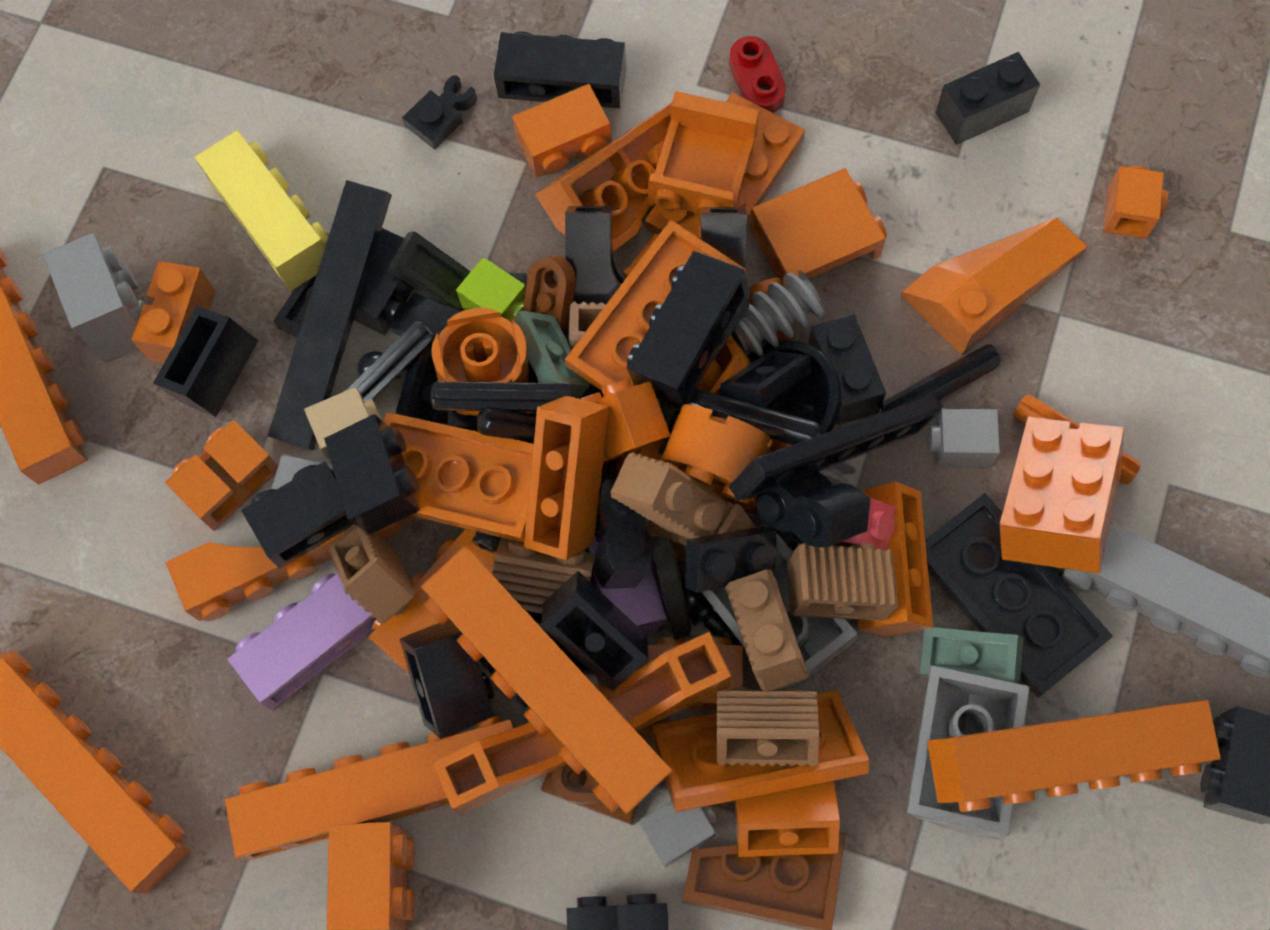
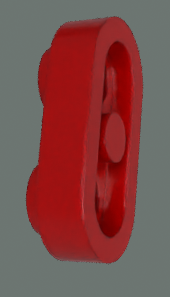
(755, 71)

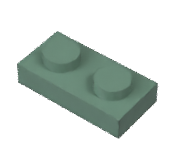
(548, 350)
(973, 652)

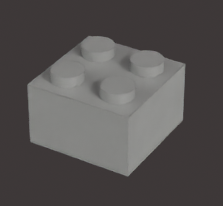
(96, 295)

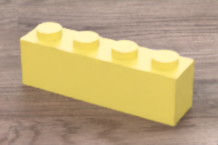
(264, 209)

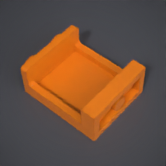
(703, 154)
(817, 227)

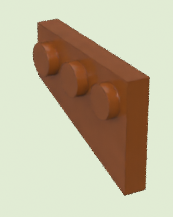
(773, 889)

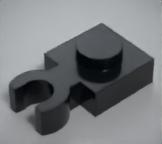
(438, 116)

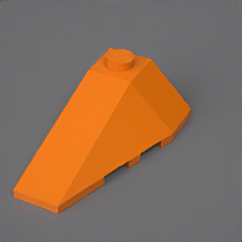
(612, 177)
(986, 285)

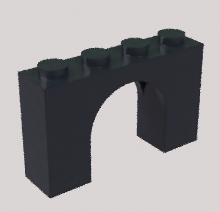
(591, 246)

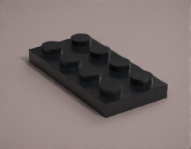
(1013, 596)

